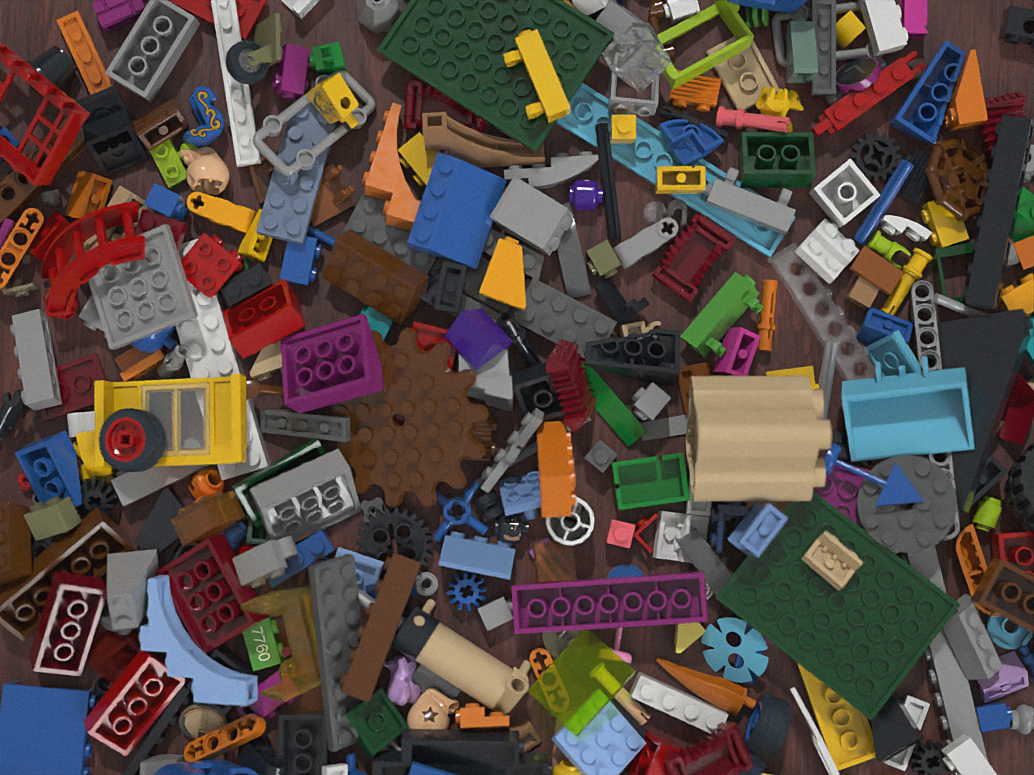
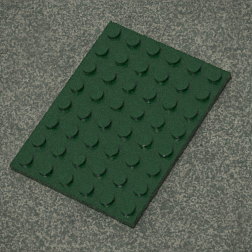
(462, 47)
(849, 638)

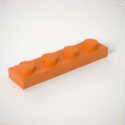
(84, 52)

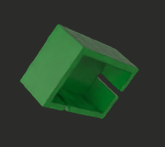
(650, 481)

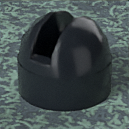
(101, 686)

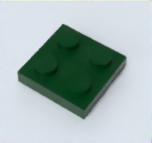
(375, 722)

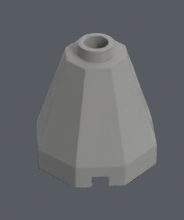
(379, 14)

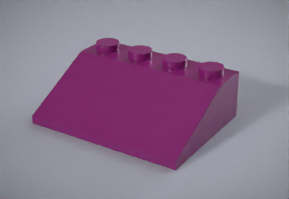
(330, 365)

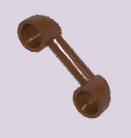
(656, 11)
(253, 388)

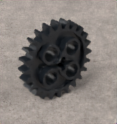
(415, 539)

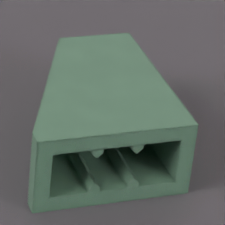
(801, 51)

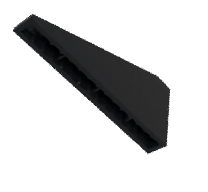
(991, 353)

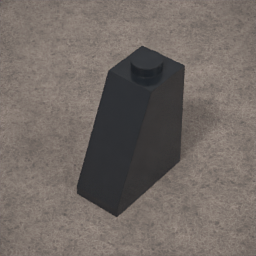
(158, 529)
(893, 729)

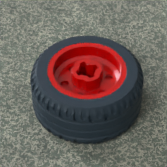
(132, 440)

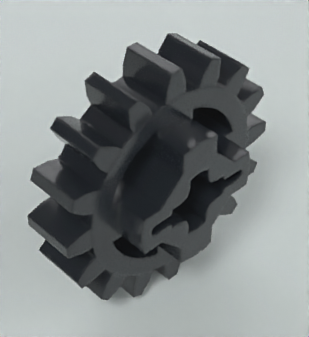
(872, 148)

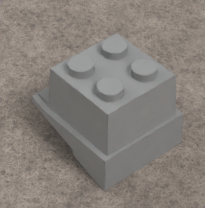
(492, 382)

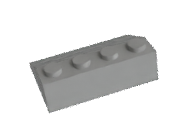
(307, 498)

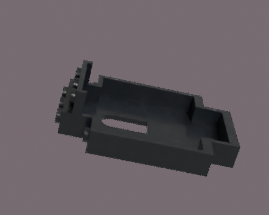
(463, 753)

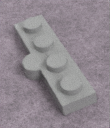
(507, 457)

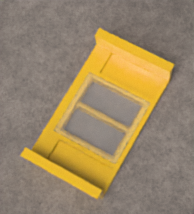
(199, 415)

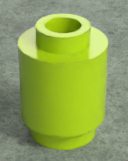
(987, 514)

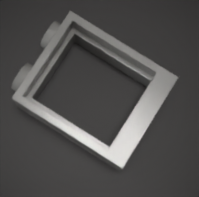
(635, 106)

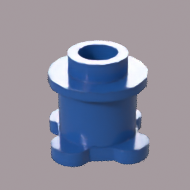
(236, 533)

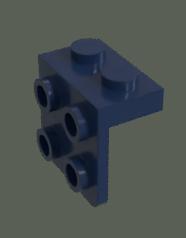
(717, 518)

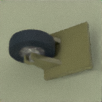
(250, 60)

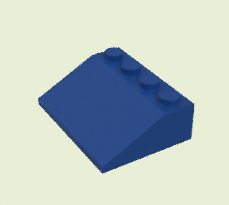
(456, 211)

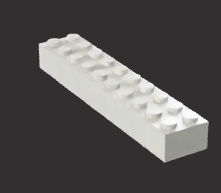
(216, 357)

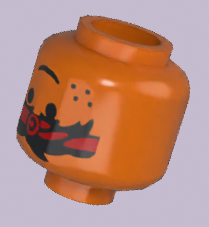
(205, 482)

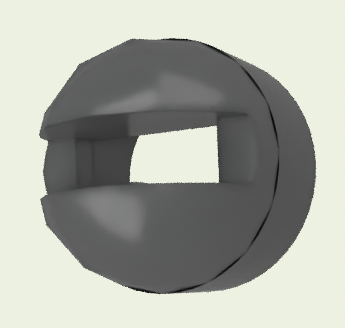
(51, 198)

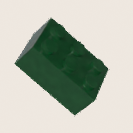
(776, 160)

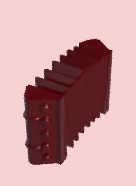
(429, 100)
(1008, 105)
(692, 255)
(571, 383)
(720, 755)

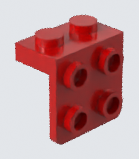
(210, 265)

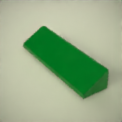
(613, 409)

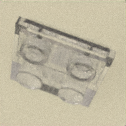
(637, 55)

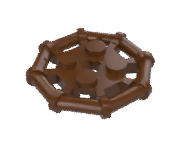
(955, 194)

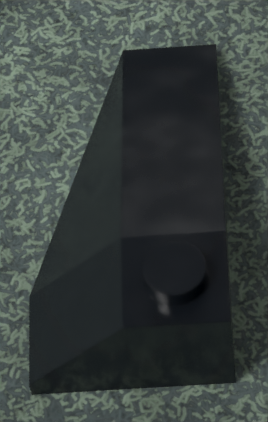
(643, 356)

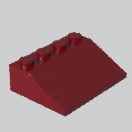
(210, 594)

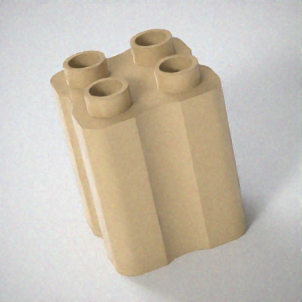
(755, 438)

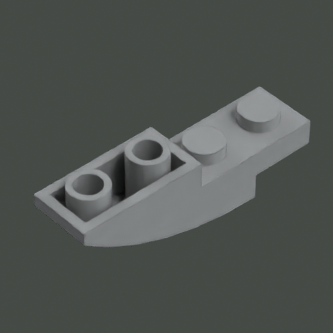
(561, 170)

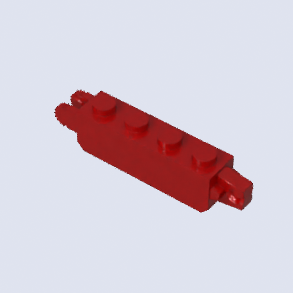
(861, 101)

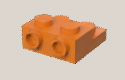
(474, 718)

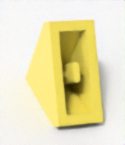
(686, 634)

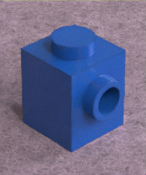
(993, 716)

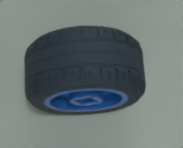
(767, 726)

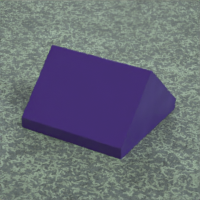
(477, 337)

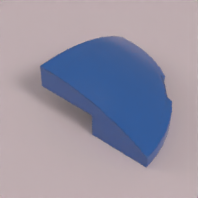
(689, 142)

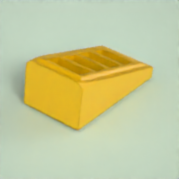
(249, 243)

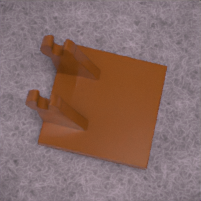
(332, 196)

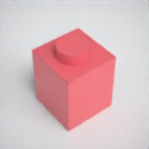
(620, 533)

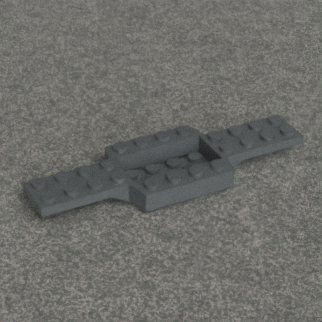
(546, 309)

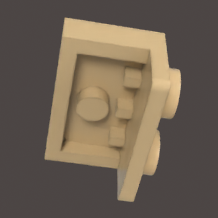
(832, 560)

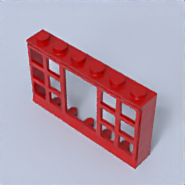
(76, 117)

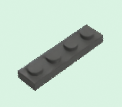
(824, 17)
(305, 424)

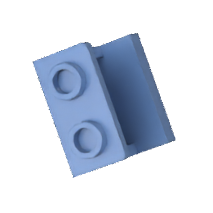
(757, 529)

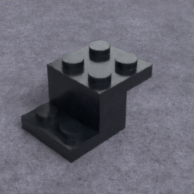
(111, 132)

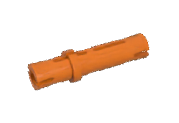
(766, 322)

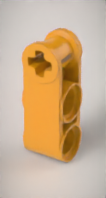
(222, 211)

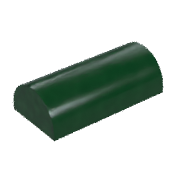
(292, 460)

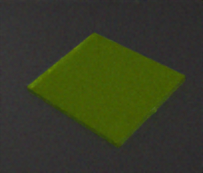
(581, 682)

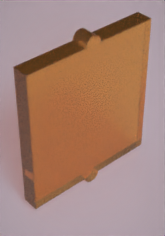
(554, 562)

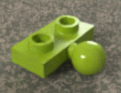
(170, 162)

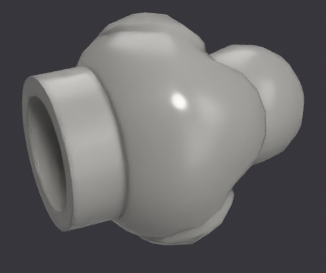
(1023, 719)

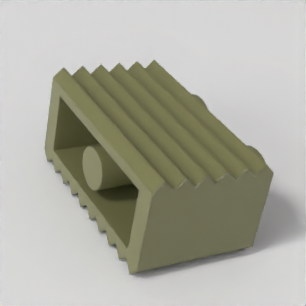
(51, 518)

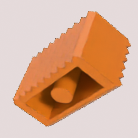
(698, 92)

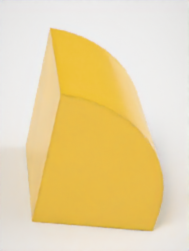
(848, 29)

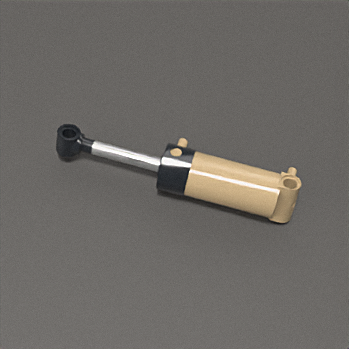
(454, 657)

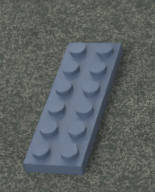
(293, 197)

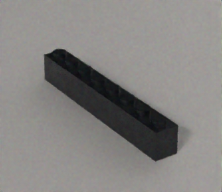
(999, 212)

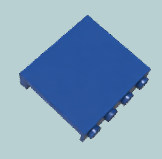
(44, 730)

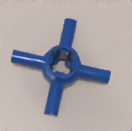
(458, 520)

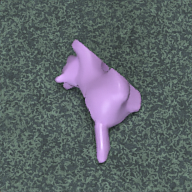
(401, 688)

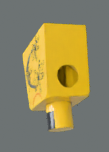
(334, 101)

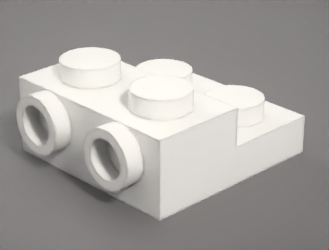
(827, 250)

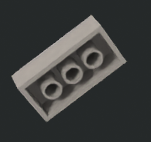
(152, 48)

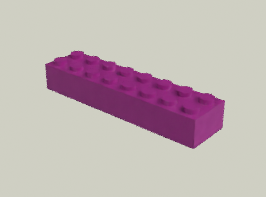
(610, 602)

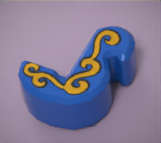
(208, 116)

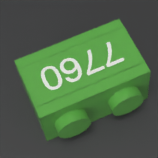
(264, 644)

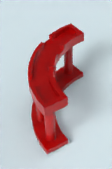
(67, 277)

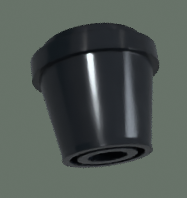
(55, 66)

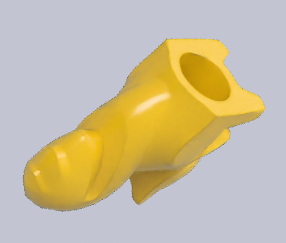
(779, 103)

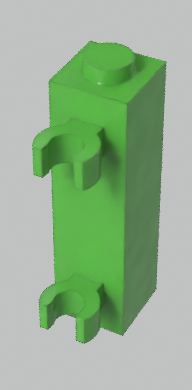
(720, 315)

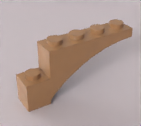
(475, 147)

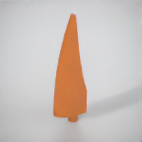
(715, 690)

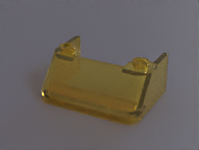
(302, 670)

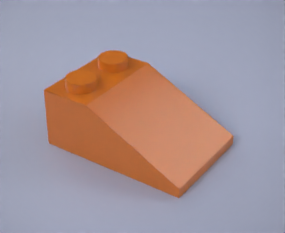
(967, 101)

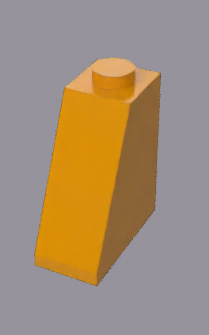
(506, 275)

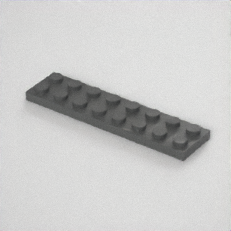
(336, 629)

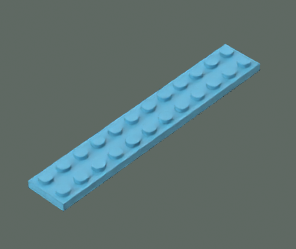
(650, 151)

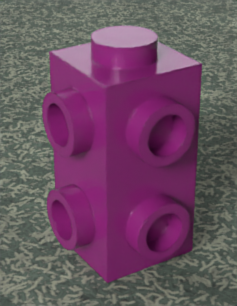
(290, 76)

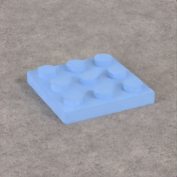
(603, 746)

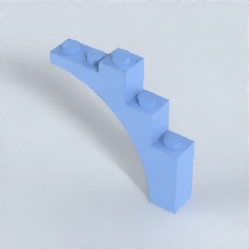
(184, 658)

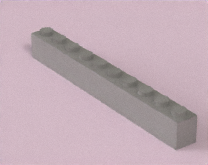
(950, 682)

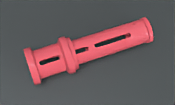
(742, 119)

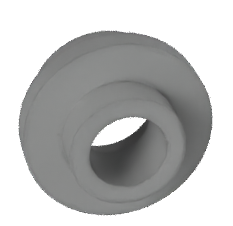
(426, 591)

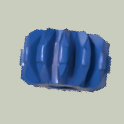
(471, 598)

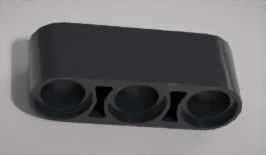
(261, 758)

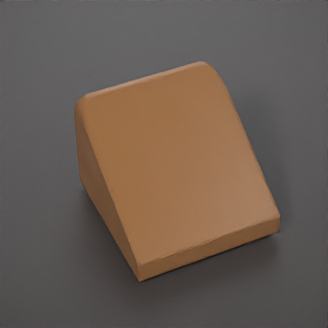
(527, 733)

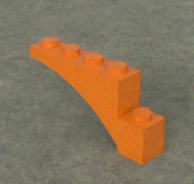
(386, 177)

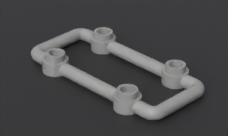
(805, 12)
(306, 158)

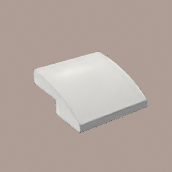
(671, 528)

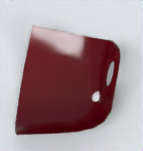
(1018, 413)

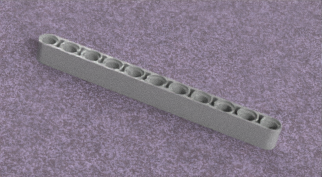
(931, 351)

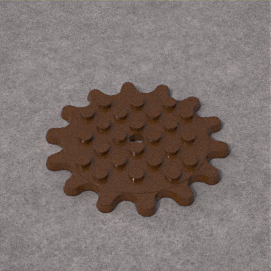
(434, 428)

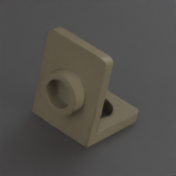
(19, 291)

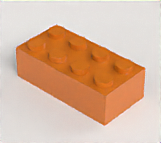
(555, 469)

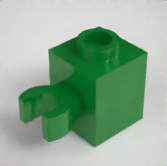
(327, 58)

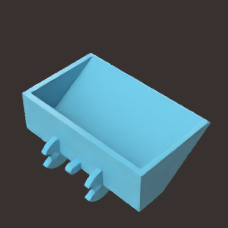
(907, 413)

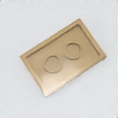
(743, 75)

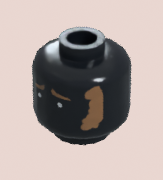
(511, 528)

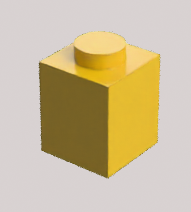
(622, 129)

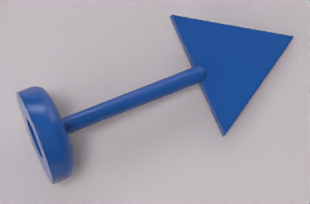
(896, 488)

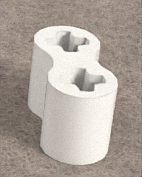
(80, 422)

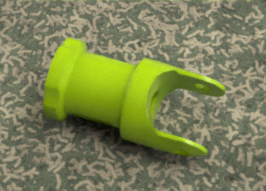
(885, 247)

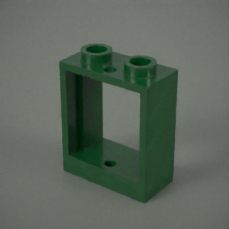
(947, 252)

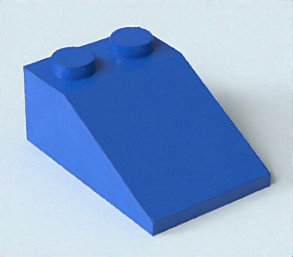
(52, 468)

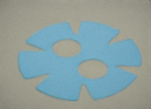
(747, 650)

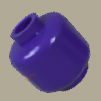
(585, 195)

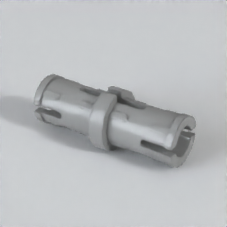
(173, 361)

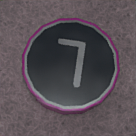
(857, 74)

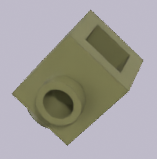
(603, 260)

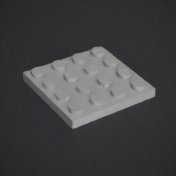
(143, 294)

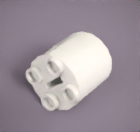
(569, 532)

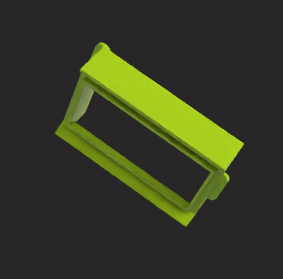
(732, 19)

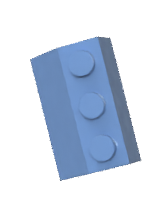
(477, 555)

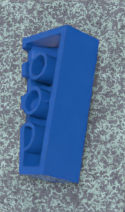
(927, 101)

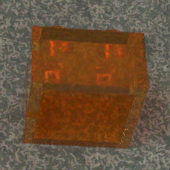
(207, 516)

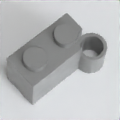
(265, 561)

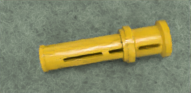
(912, 272)

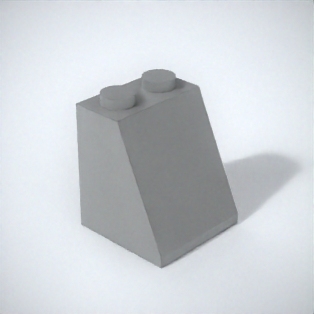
(532, 216)
(127, 586)

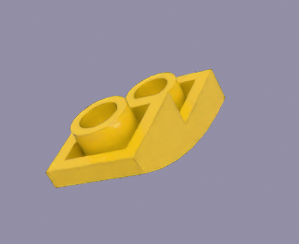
(86, 446)

